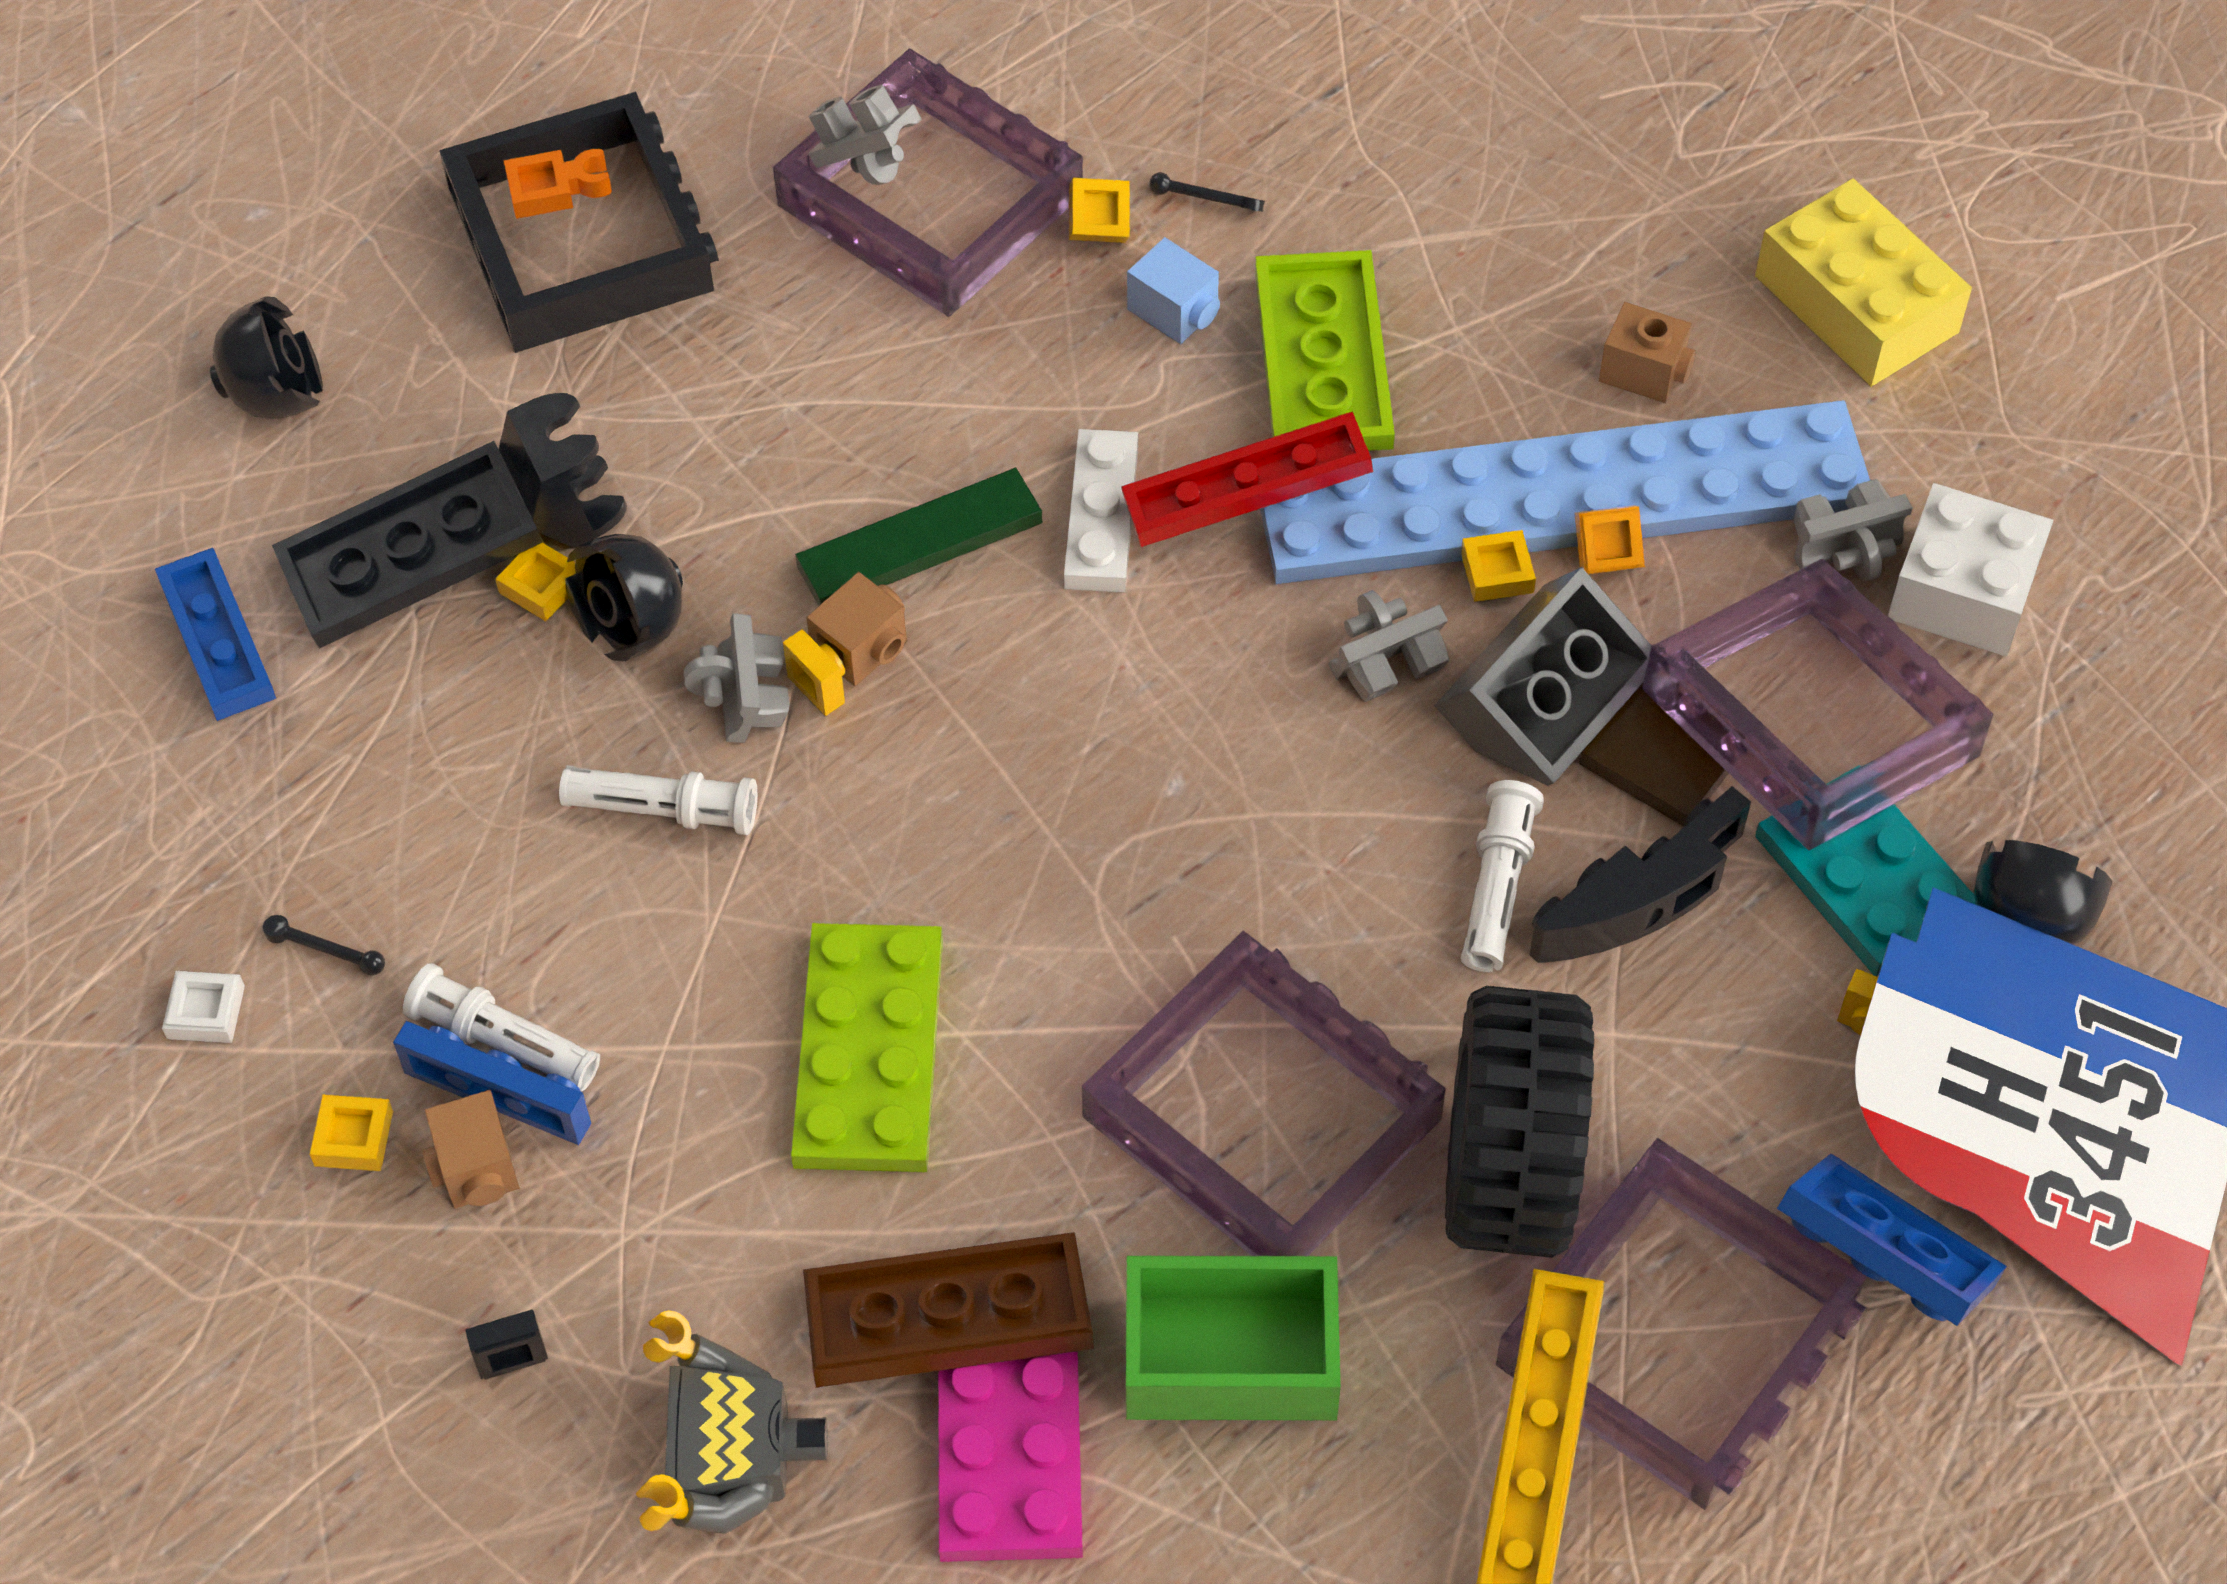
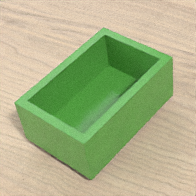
(1232, 1338)

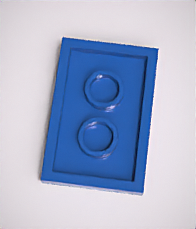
(1891, 1239)

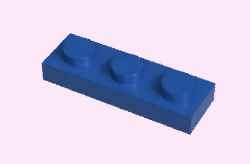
(215, 634)
(446, 1062)

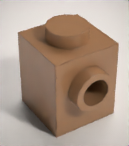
(1647, 353)
(861, 625)
(469, 1151)

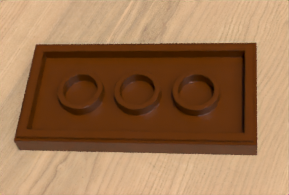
(946, 1309)

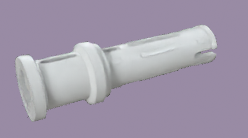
(688, 800)
(1503, 850)
(470, 1022)

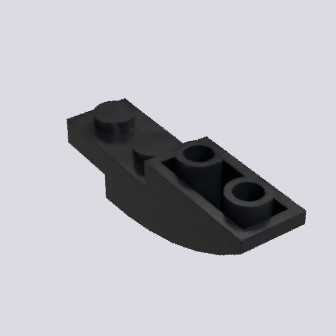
(1636, 895)

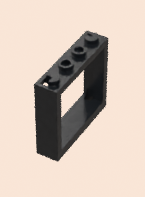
(601, 296)

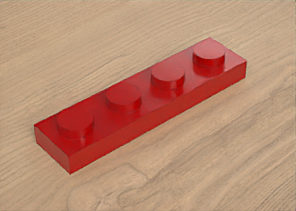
(1247, 479)

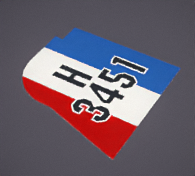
(2055, 1106)

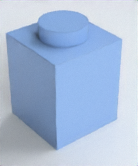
(1173, 291)

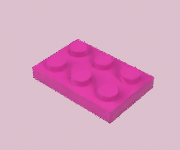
(1010, 1460)

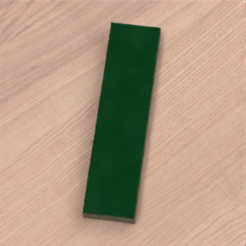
(923, 535)

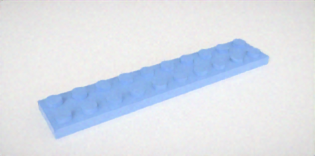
(1677, 472)

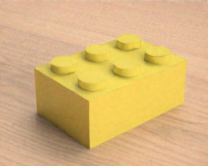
(1862, 281)

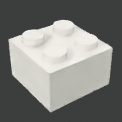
(1969, 569)

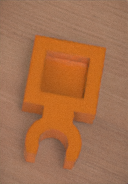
(546, 182)

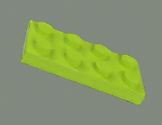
(1324, 342)
(868, 1048)

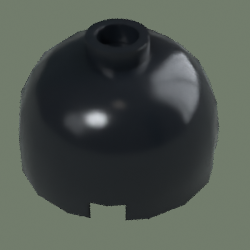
(263, 362)
(625, 593)
(2041, 889)

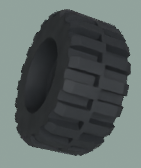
(1519, 1121)

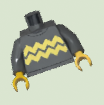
(723, 1435)

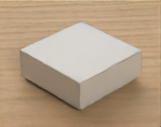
(203, 1007)

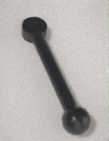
(1161, 184)
(278, 930)

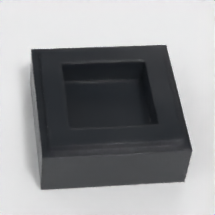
(506, 1344)

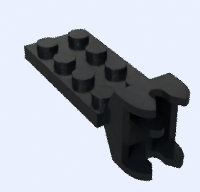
(450, 523)

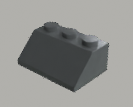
(1549, 679)

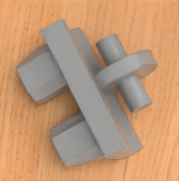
(865, 141)
(1853, 536)
(1366, 657)
(730, 678)

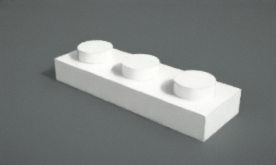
(1098, 513)

